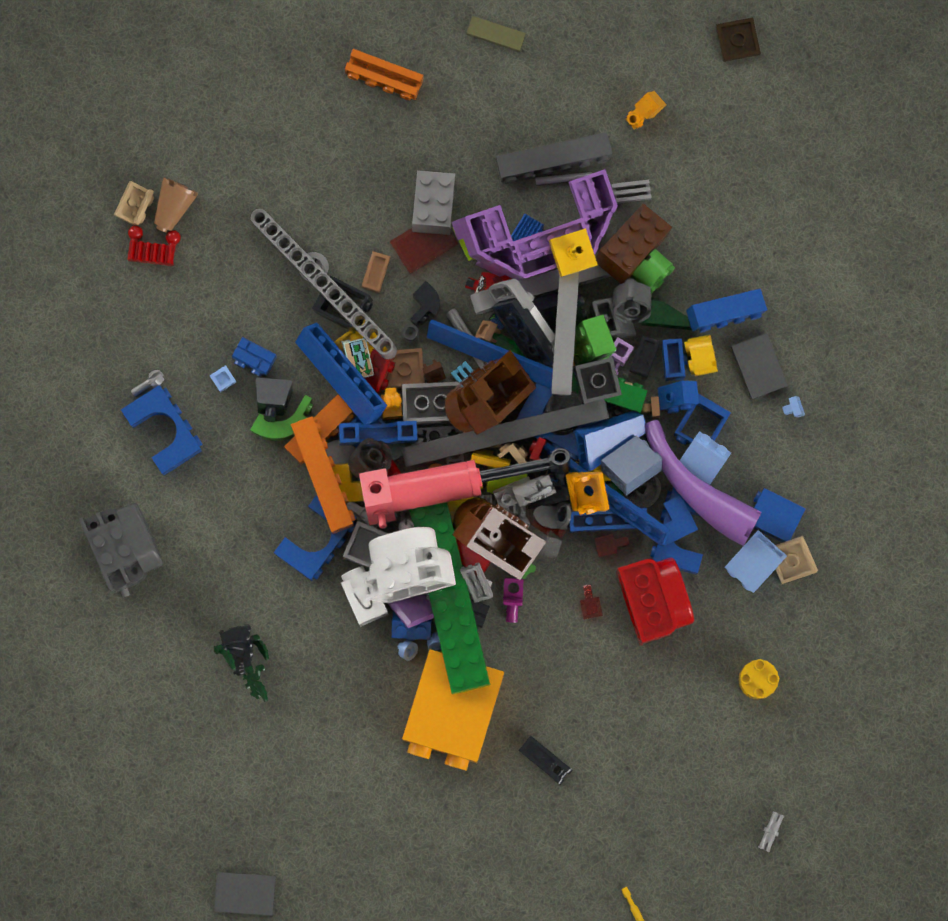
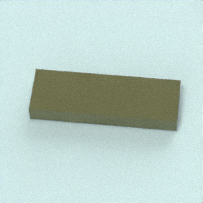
(496, 34)

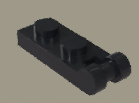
(544, 759)

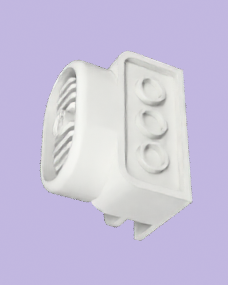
(408, 565)

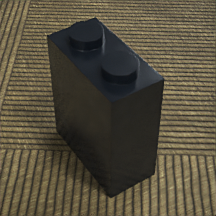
(548, 309)

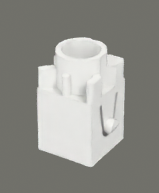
(356, 588)

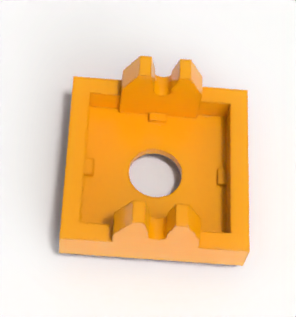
(579, 499)

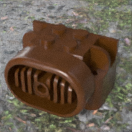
(488, 394)
(496, 535)

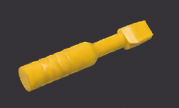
(634, 909)

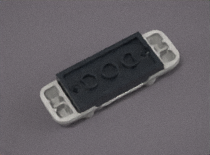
(523, 321)

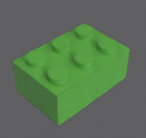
(592, 341)

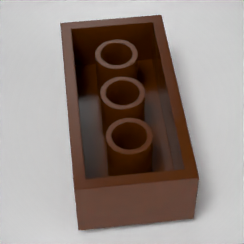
(632, 243)

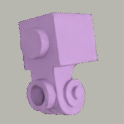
(622, 353)

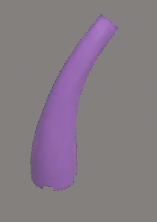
(717, 508)

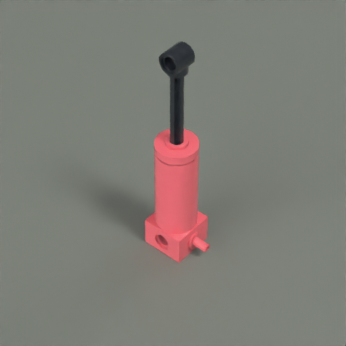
(440, 484)

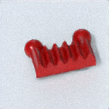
(152, 253)

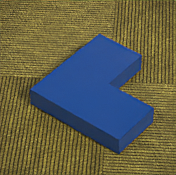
(681, 520)

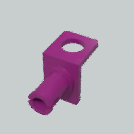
(512, 600)

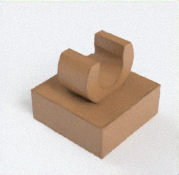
(487, 330)
(652, 408)

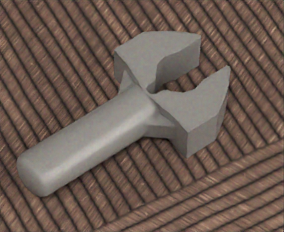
(154, 380)

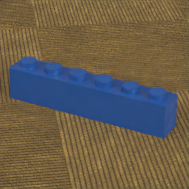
(341, 373)

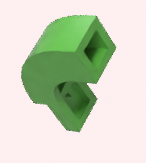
(281, 429)

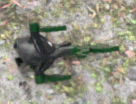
(238, 653)

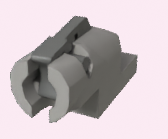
(524, 491)

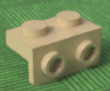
(134, 203)
(519, 453)

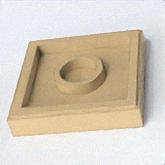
(798, 560)

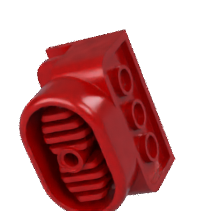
(655, 598)

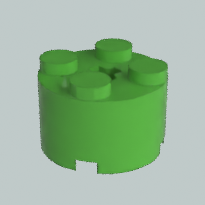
(653, 270)

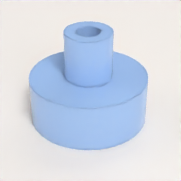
(434, 643)
(407, 650)

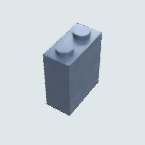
(631, 465)

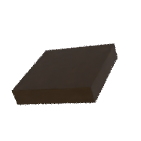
(738, 39)

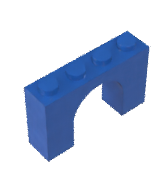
(158, 403)
(536, 405)
(686, 560)
(310, 563)

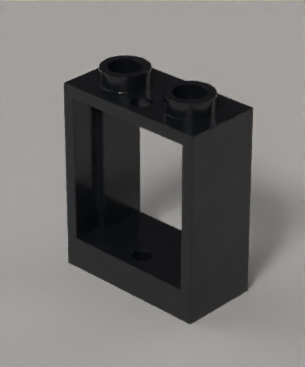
(321, 304)

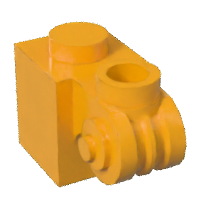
(646, 108)
(393, 401)

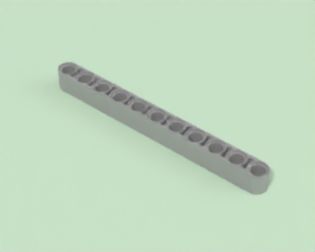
(329, 289)

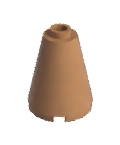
(172, 204)

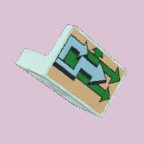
(359, 356)

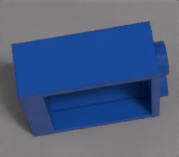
(710, 407)

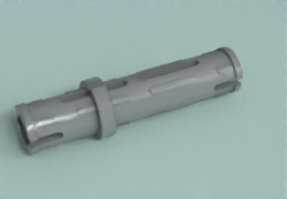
(403, 518)

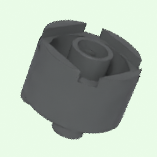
(632, 301)

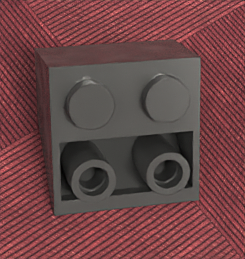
(616, 327)

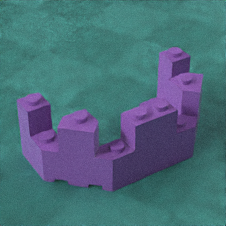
(492, 245)

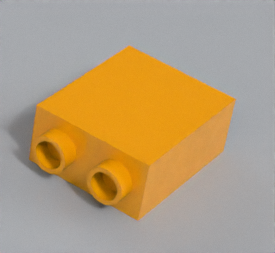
(447, 720)

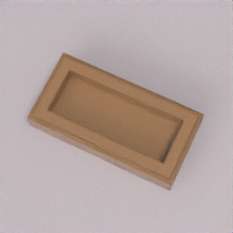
(375, 272)

